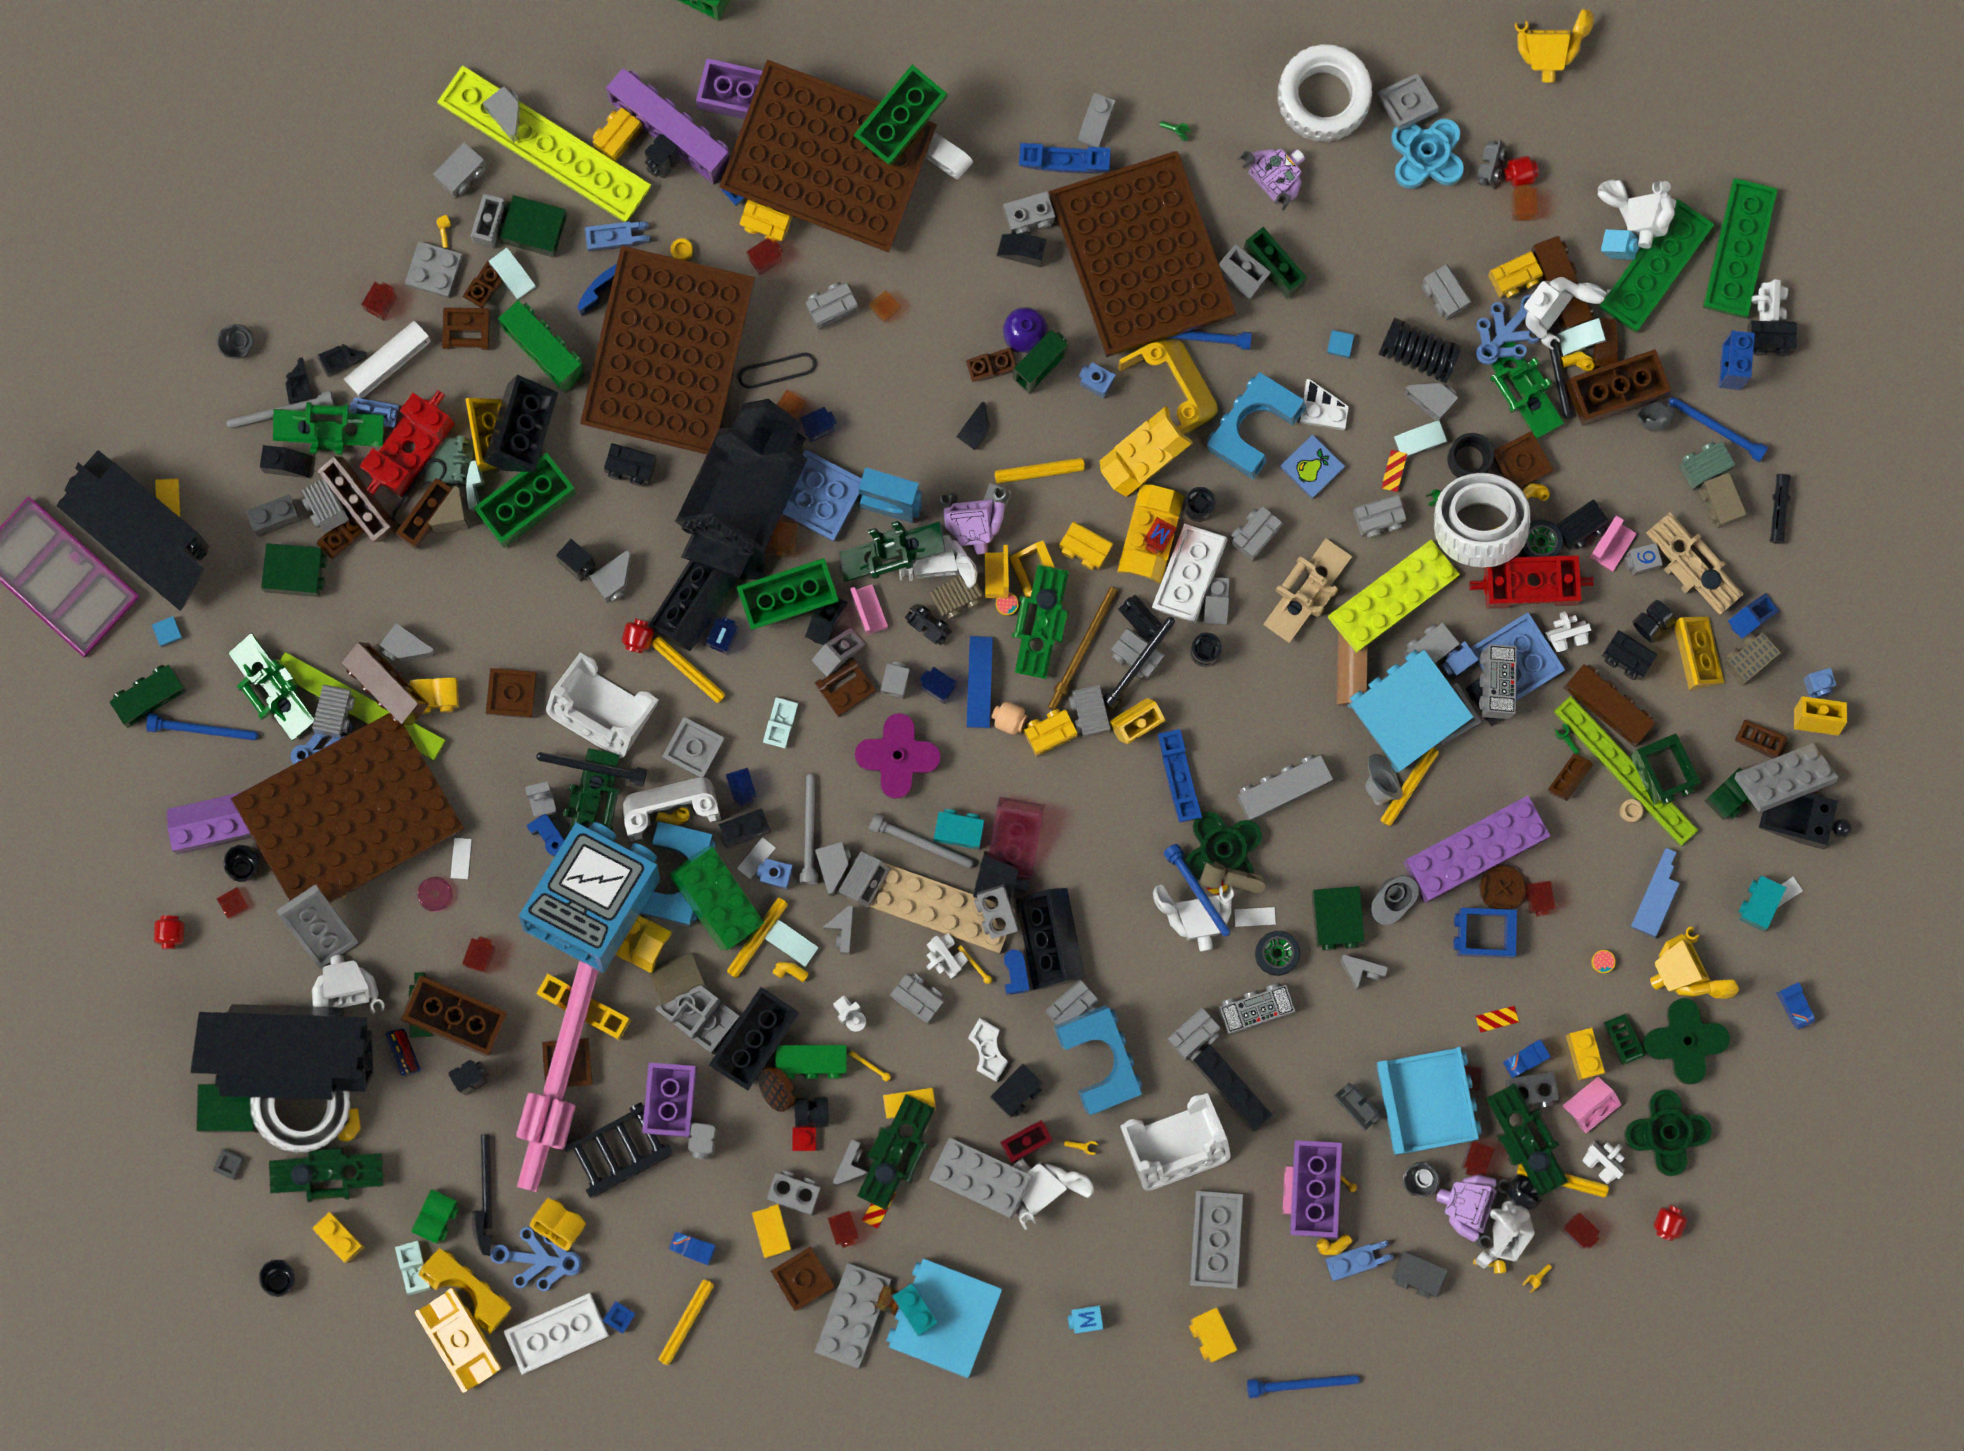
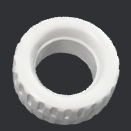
(1329, 60)
(1475, 546)
(295, 1141)

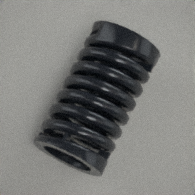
(1420, 349)

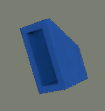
(1753, 616)

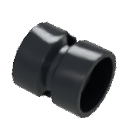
(1199, 504)
(1651, 623)
(1205, 649)
(811, 1112)

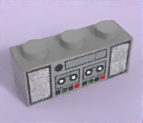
(1498, 681)
(1256, 1008)

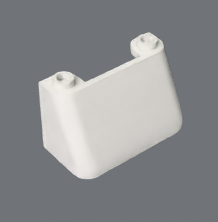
(598, 707)
(693, 791)
(1177, 1144)

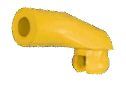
(676, 818)
(791, 968)
(352, 1127)

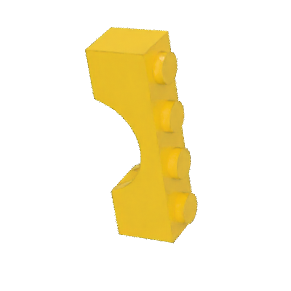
(598, 1015)
(444, 1271)

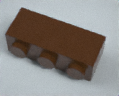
(416, 525)

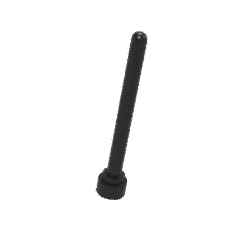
(1559, 376)
(1114, 697)
(635, 776)

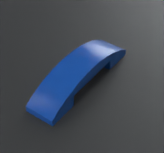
(1064, 159)
(590, 298)
(979, 682)
(1179, 776)

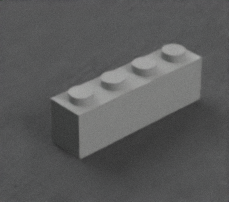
(1284, 788)

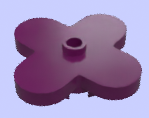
(897, 773)

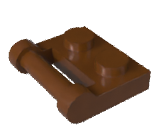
(466, 321)
(849, 693)

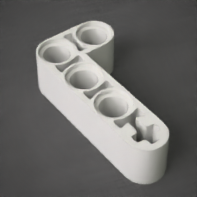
(948, 157)

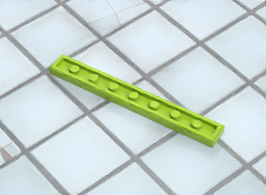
(364, 708)
(1622, 768)

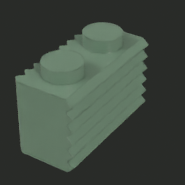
(1707, 464)

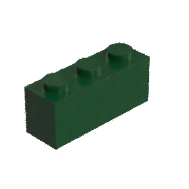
(1269, 253)
(147, 695)

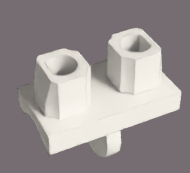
(1769, 301)
(1559, 635)
(941, 957)
(850, 1014)
(1612, 1167)

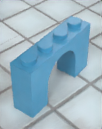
(1261, 395)
(890, 495)
(688, 843)
(1121, 1082)

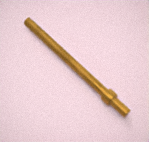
(1062, 687)

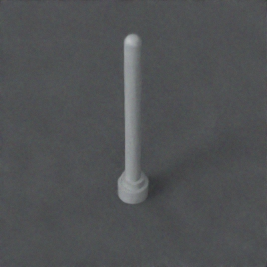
(325, 399)
(879, 825)
(808, 873)

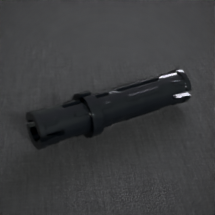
(1781, 501)

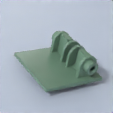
(456, 455)

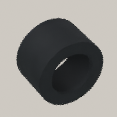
(1473, 440)

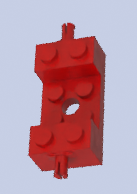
(422, 425)
(1508, 582)

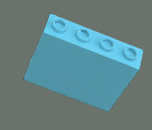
(1410, 709)
(1428, 1101)
(962, 1312)

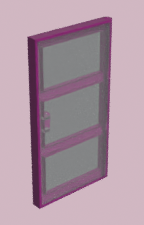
(60, 578)

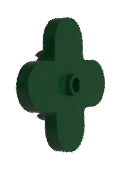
(1213, 834)
(1668, 1043)
(1685, 1130)

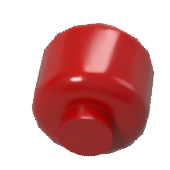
(1521, 171)
(637, 635)
(169, 932)
(1670, 1222)

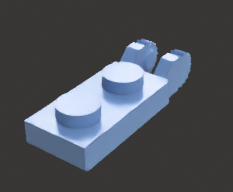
(615, 235)
(1356, 1261)

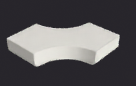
(985, 1039)

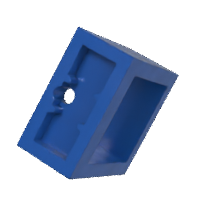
(1738, 352)
(1510, 926)

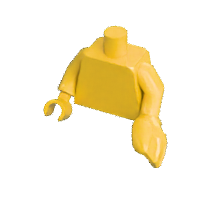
(1553, 48)
(1684, 972)

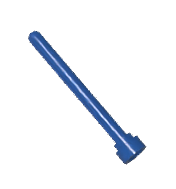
(1241, 340)
(1755, 450)
(156, 723)
(1174, 855)
(1257, 1388)

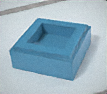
(1340, 344)
(167, 631)

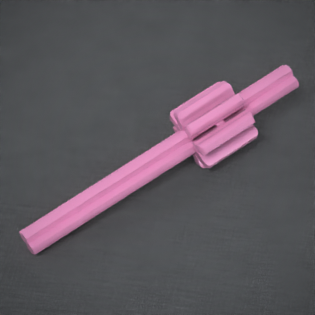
(546, 1116)

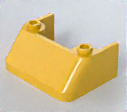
(1200, 403)

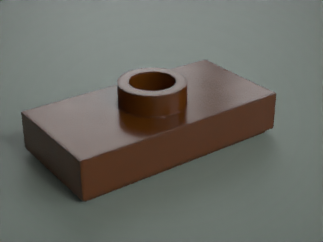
(1570, 777)

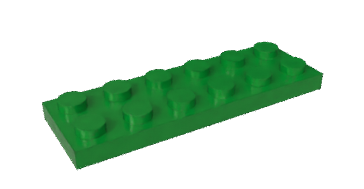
(1740, 248)
(1656, 268)

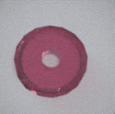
(439, 903)

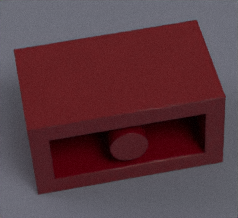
(1026, 1141)

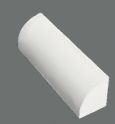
(387, 359)

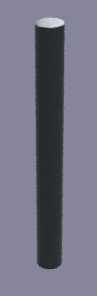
(486, 1180)

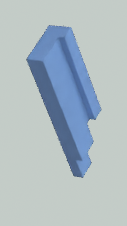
(1657, 897)

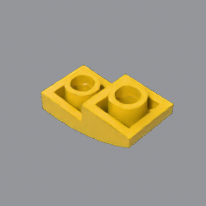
(168, 493)
(893, 1101)

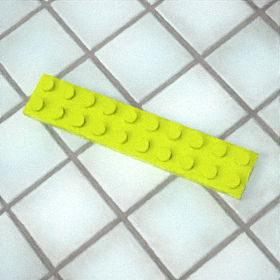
(549, 148)

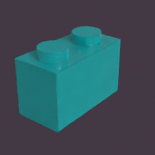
(959, 830)
(1762, 903)
(915, 1309)

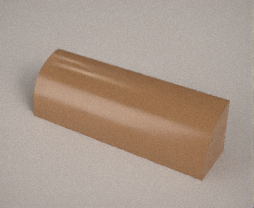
(1350, 671)

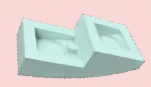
(512, 273)
(1581, 336)
(1421, 438)
(474, 480)
(780, 722)
(791, 943)
(410, 1263)

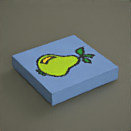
(1312, 466)

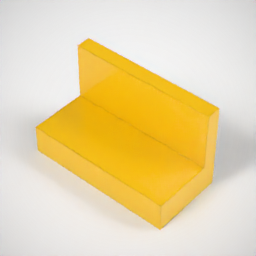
(997, 574)
(771, 1231)

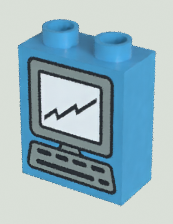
(591, 895)

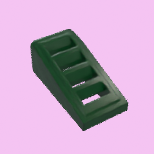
(1639, 1053)

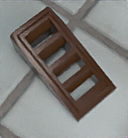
(1774, 736)

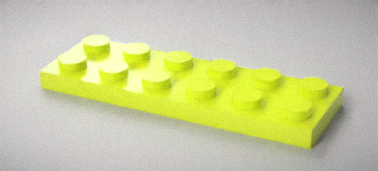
(1393, 596)

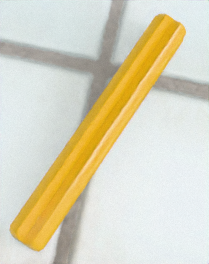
(1039, 470)
(688, 669)
(1409, 786)
(757, 938)
(1578, 1184)
(686, 1322)

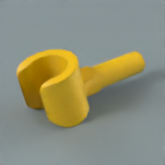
(443, 222)
(1081, 1146)
(1498, 1265)
(1535, 1279)

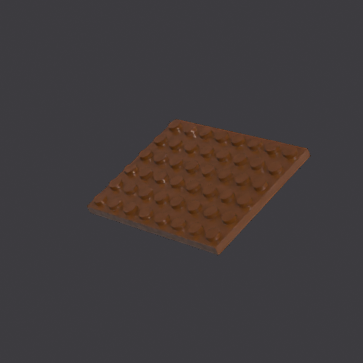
(805, 161)
(1142, 253)
(667, 350)
(348, 812)

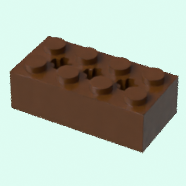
(1624, 373)
(467, 1009)

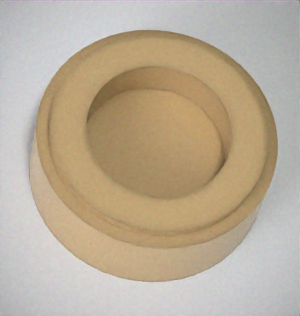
(1631, 810)

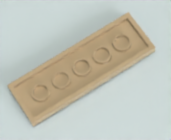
(935, 907)

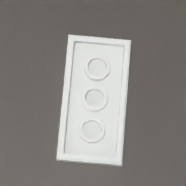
(1189, 573)
(556, 1333)

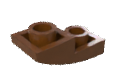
(484, 286)
(1607, 352)
(991, 365)
(340, 537)

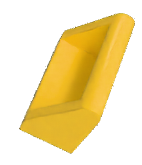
(1045, 560)

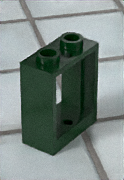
(1040, 361)
(1648, 777)

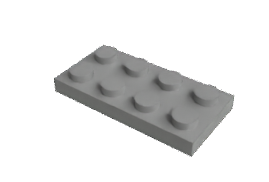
(1786, 777)
(317, 926)
(980, 1178)
(1216, 1239)
(852, 1316)

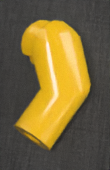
(1580, 360)
(1536, 491)
(1336, 1248)

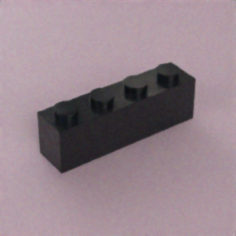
(1231, 1088)

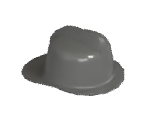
(1394, 899)

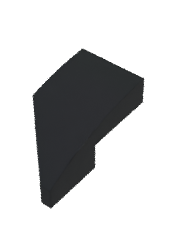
(339, 359)
(298, 384)
(976, 427)
(482, 1241)

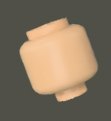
(1009, 718)

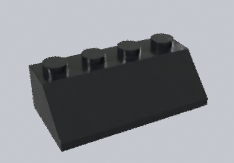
(521, 426)
(691, 604)
(1050, 938)
(753, 1038)

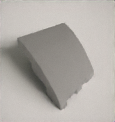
(700, 1017)

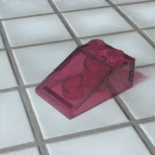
(1017, 833)

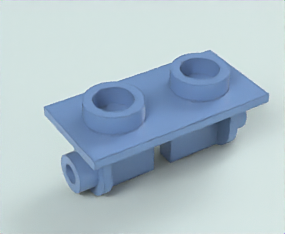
(374, 407)

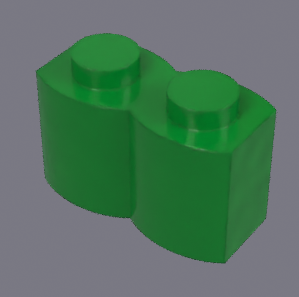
(435, 1217)

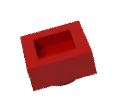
(804, 1139)

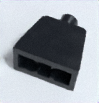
(999, 871)

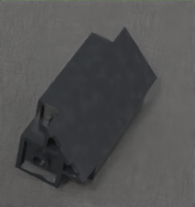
(742, 487)
(135, 528)
(283, 1051)

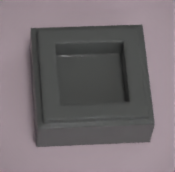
(228, 1164)

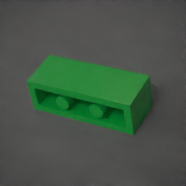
(812, 1060)

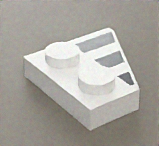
(1323, 408)

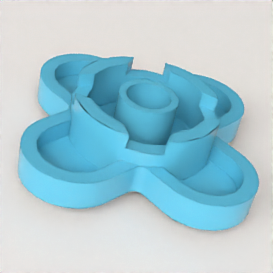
(1438, 142)

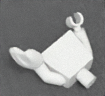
(1644, 215)
(1551, 299)
(949, 563)
(1191, 918)
(344, 986)
(1046, 1186)
(1510, 1234)

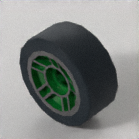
(1549, 534)
(1289, 953)

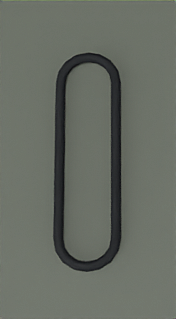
(779, 379)
(414, 482)

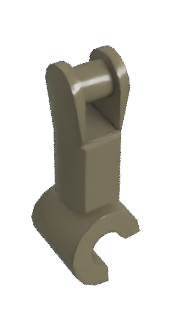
(1214, 874)

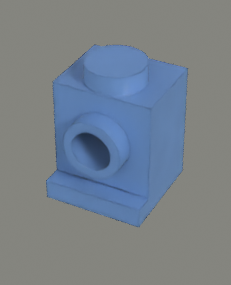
(1100, 386)
(1459, 661)
(1820, 683)
(782, 878)

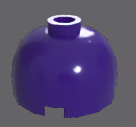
(1024, 329)

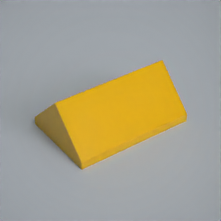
(482, 419)
(1698, 652)

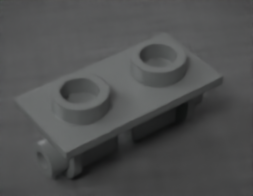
(1495, 154)
(1363, 1114)

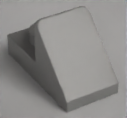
(1217, 602)
(541, 798)
(842, 923)
(1355, 967)
(846, 1171)

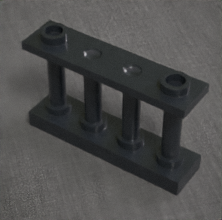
(617, 1173)

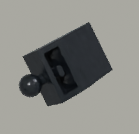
(1801, 816)

